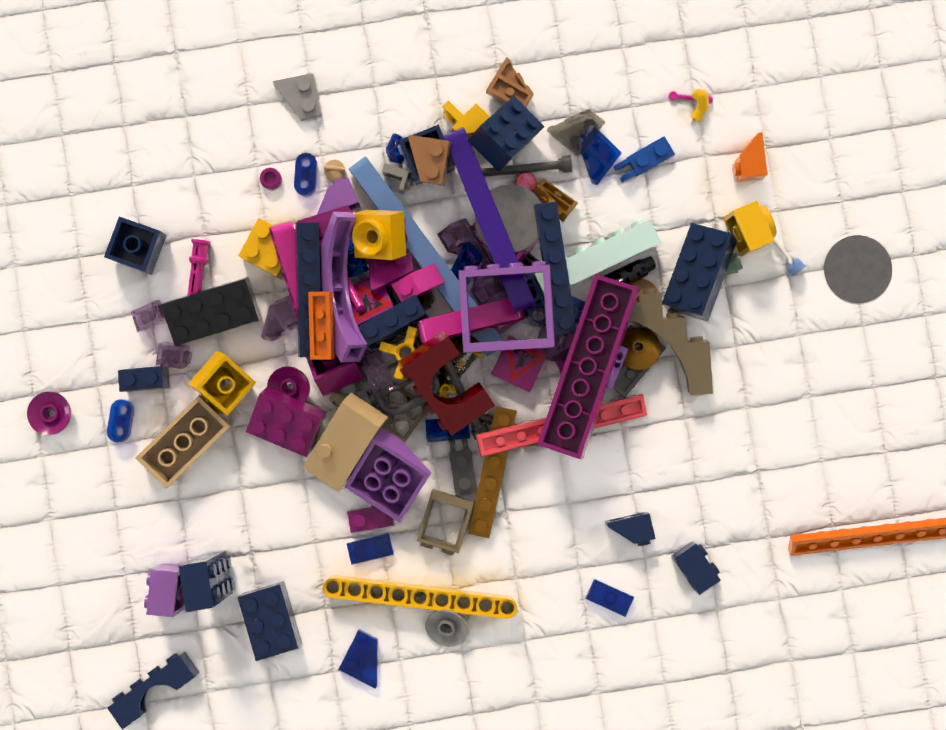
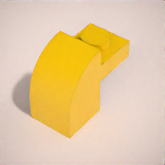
(470, 120)

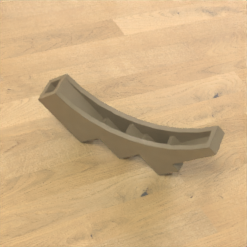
(692, 354)

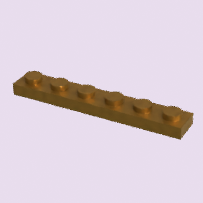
(490, 479)

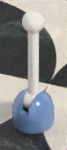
(793, 265)

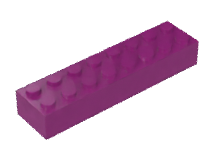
(588, 366)

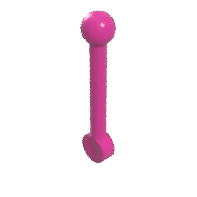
(673, 95)

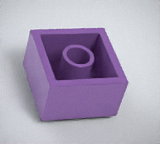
(164, 592)

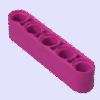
(285, 246)
(480, 318)

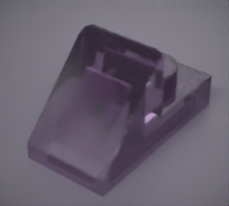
(148, 316)

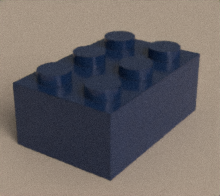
(506, 133)
(269, 621)

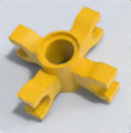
(410, 340)

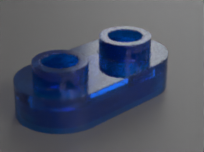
(306, 173)
(118, 420)

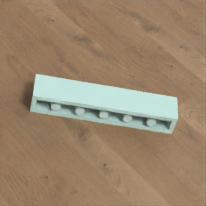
(607, 252)

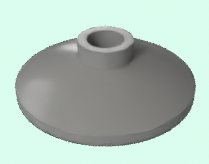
(446, 628)

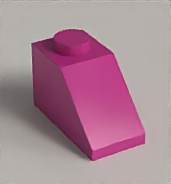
(418, 283)

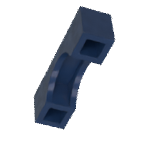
(131, 706)

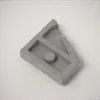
(301, 95)

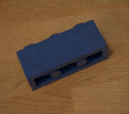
(393, 322)

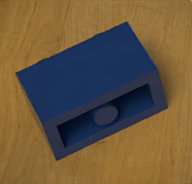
(143, 379)
(696, 567)

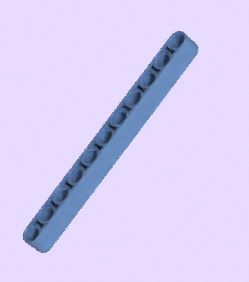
(417, 242)

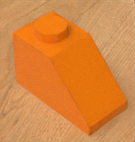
(752, 161)

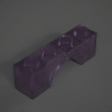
(453, 237)

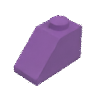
(339, 195)

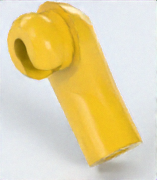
(702, 100)

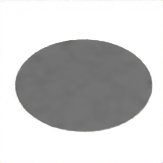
(517, 213)
(858, 269)

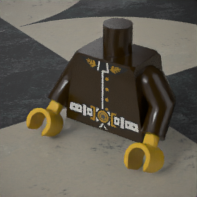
(461, 364)

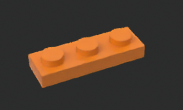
(321, 325)

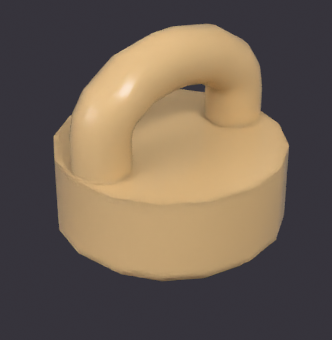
(334, 170)

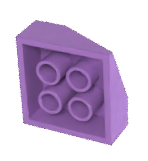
(388, 475)

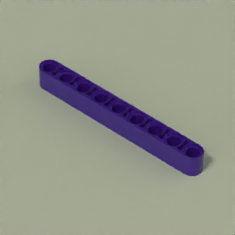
(488, 218)

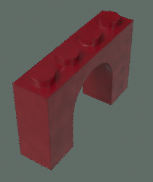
(452, 412)

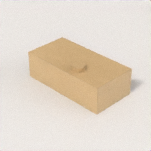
(183, 441)
(344, 441)

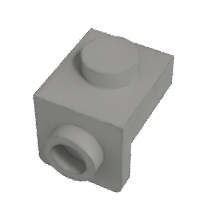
(395, 171)

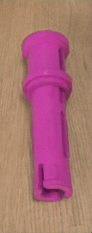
(198, 261)

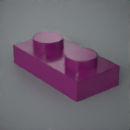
(368, 519)

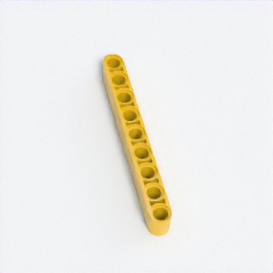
(409, 600)

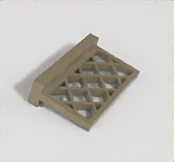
(337, 398)

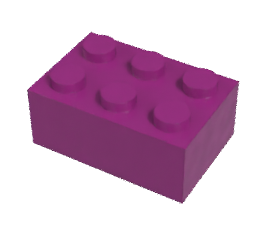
(286, 421)

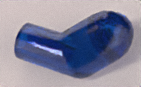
(392, 149)

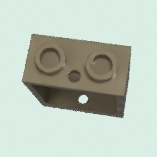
(447, 547)

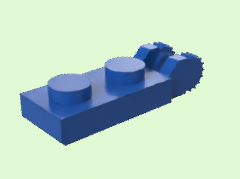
(646, 158)

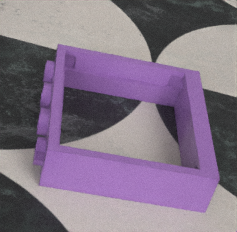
(495, 270)

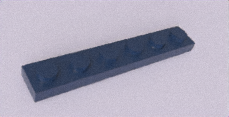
(554, 255)
(306, 277)

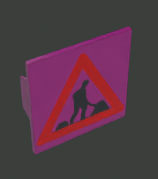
(373, 304)
(519, 366)

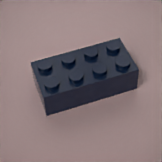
(699, 271)
(206, 580)

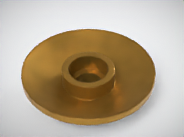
(648, 355)

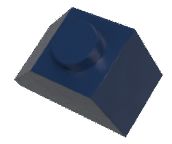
(634, 527)

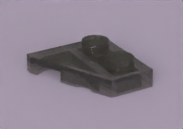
(573, 128)

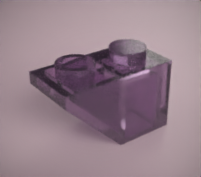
(278, 319)

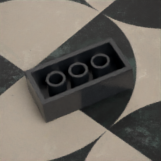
(211, 311)

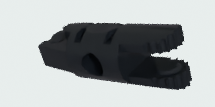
(633, 271)

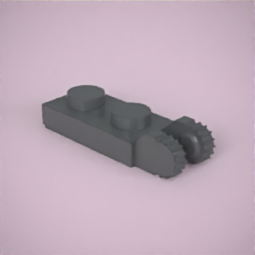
(462, 469)

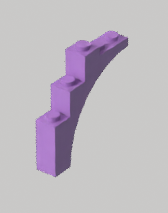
(348, 340)

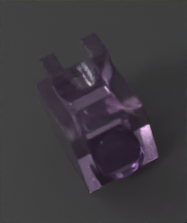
(173, 356)

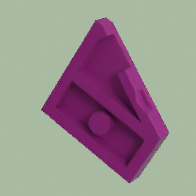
(388, 271)

